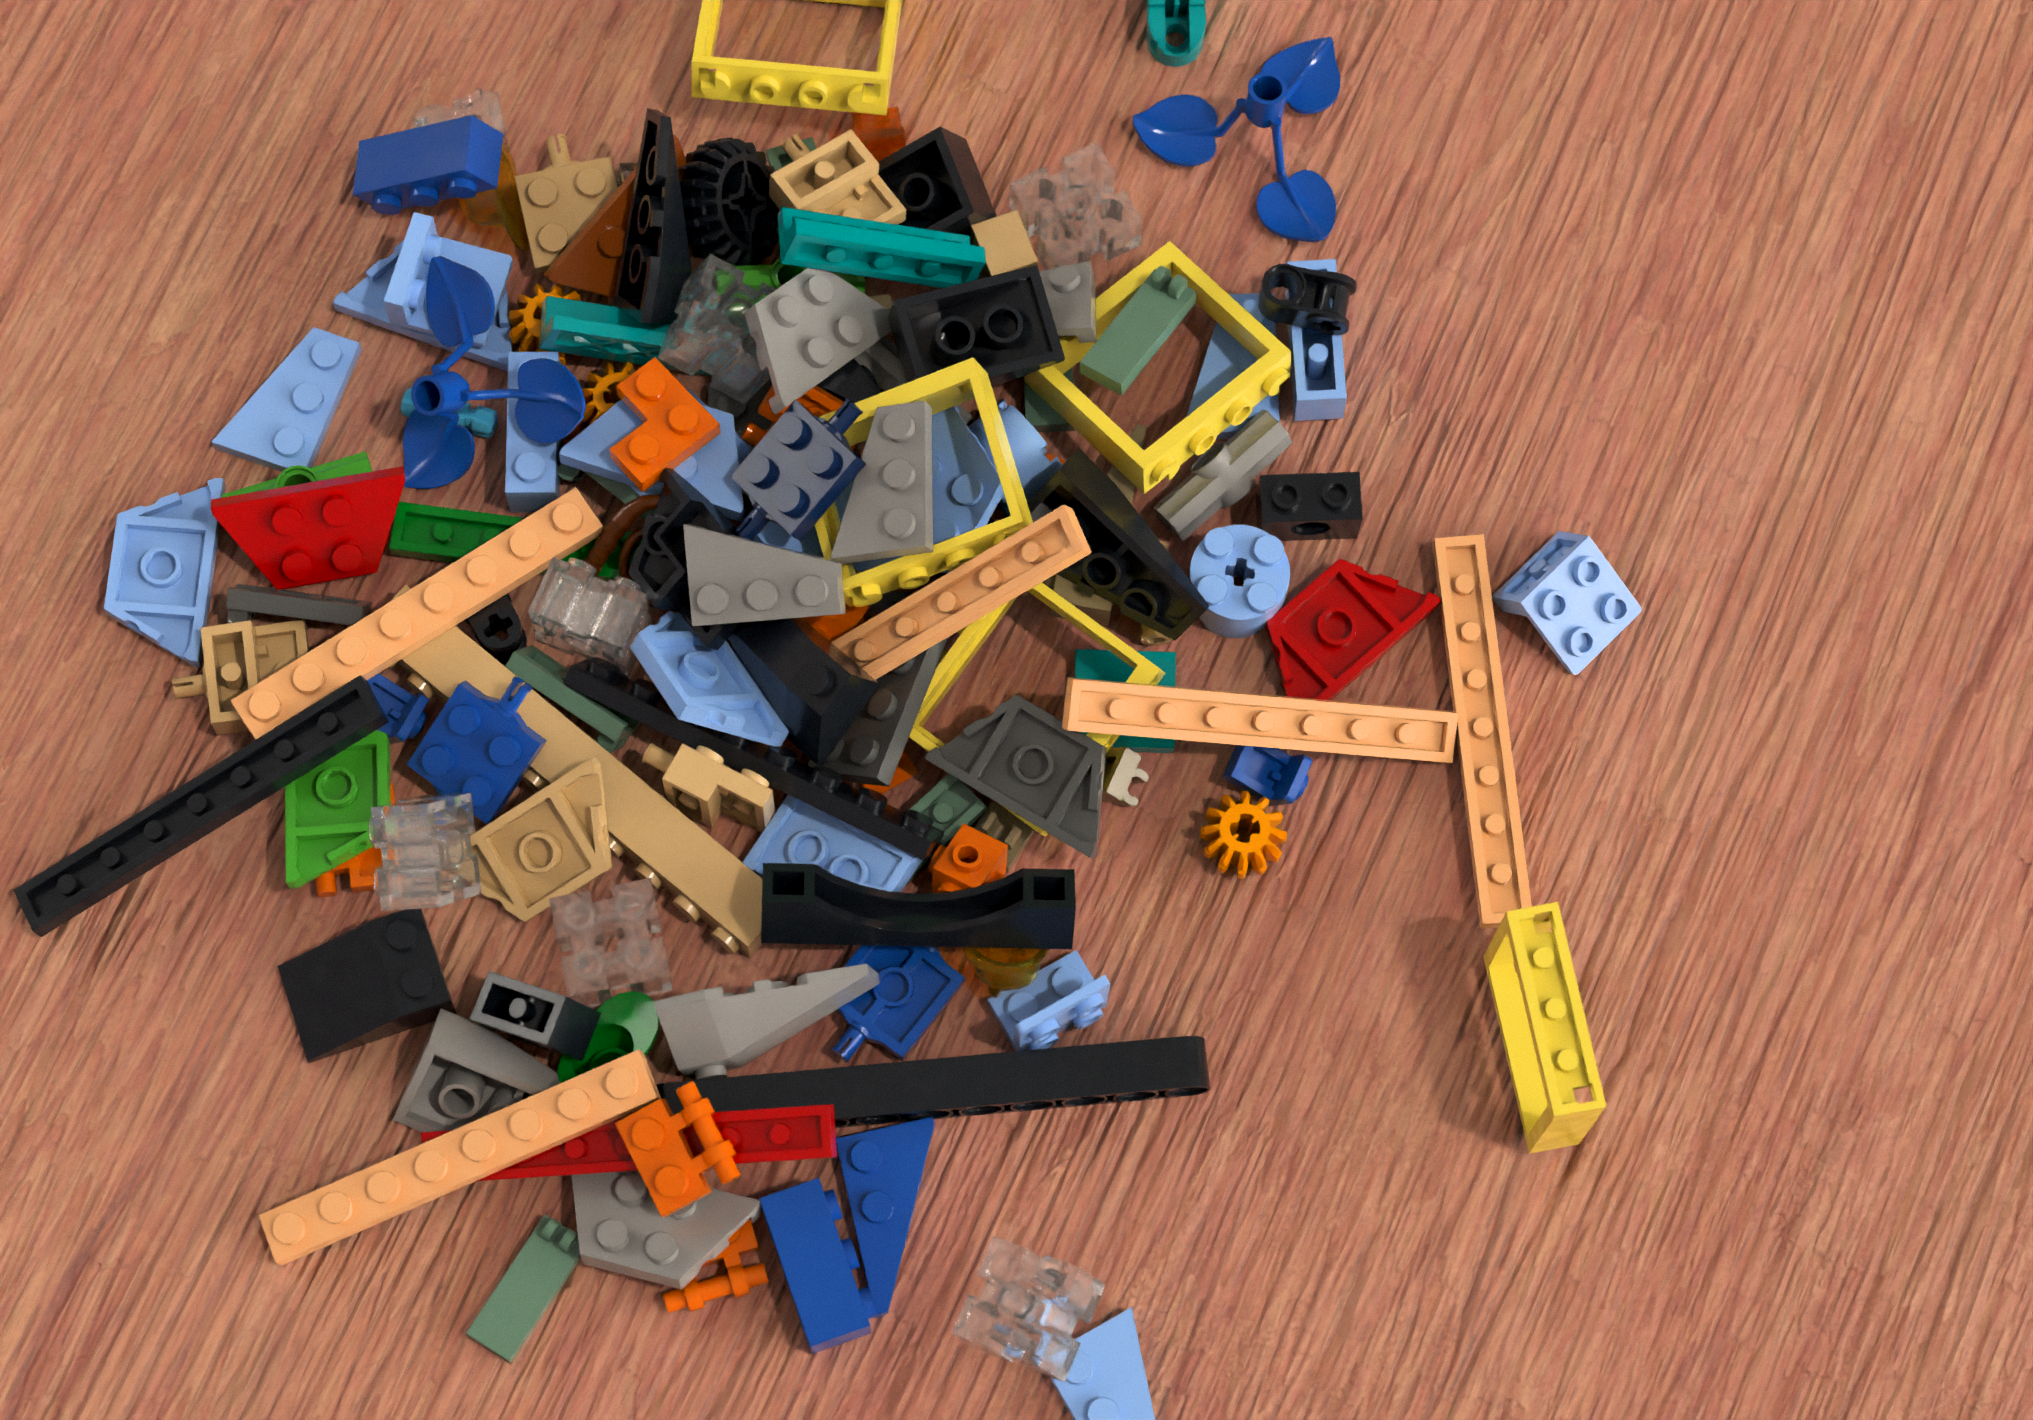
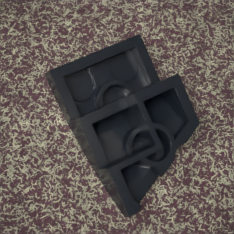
(661, 557)

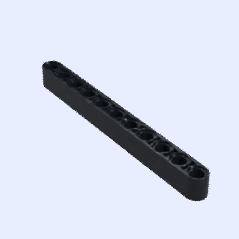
(972, 1083)

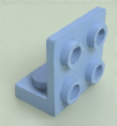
(406, 292)
(1570, 599)
(1056, 1000)

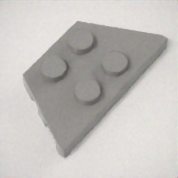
(812, 331)
(627, 1235)

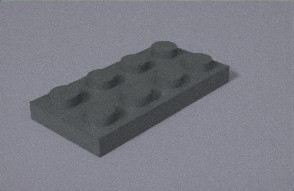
(881, 729)

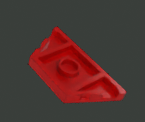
(315, 527)
(1341, 628)

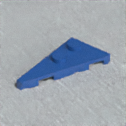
(882, 1185)

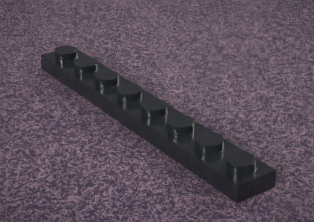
(778, 765)
(200, 806)

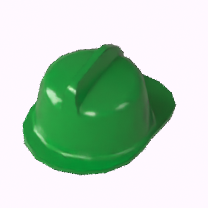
(625, 1025)

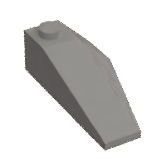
(726, 1031)
(467, 1075)

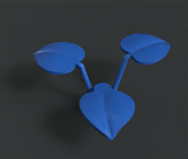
(1303, 77)
(433, 443)

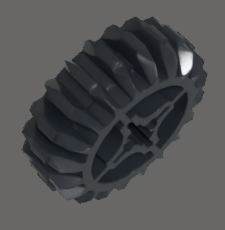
(729, 202)

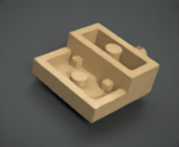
(835, 180)
(562, 200)
(238, 659)
(705, 787)

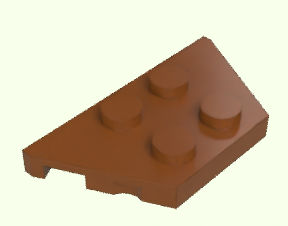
(595, 253)

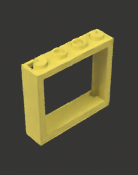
(794, 83)
(941, 391)
(1201, 427)
(973, 637)
(1543, 1027)

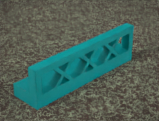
(877, 249)
(600, 332)

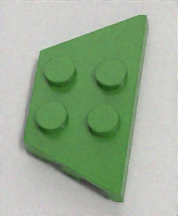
(332, 808)

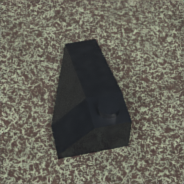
(655, 241)
(1126, 556)
(804, 680)

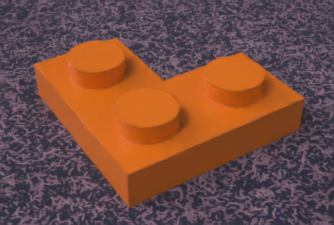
(671, 427)

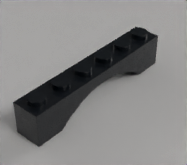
(1017, 911)

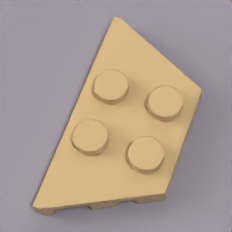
(546, 843)

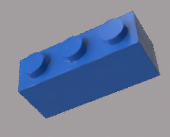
(428, 164)
(818, 1265)

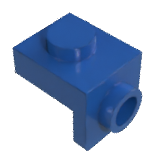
(401, 709)
(1268, 773)

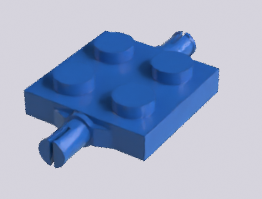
(479, 747)
(905, 1003)

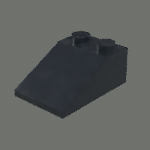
(938, 183)
(994, 319)
(366, 985)

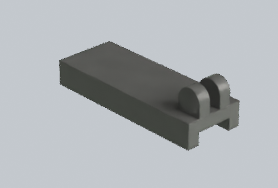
(248, 599)

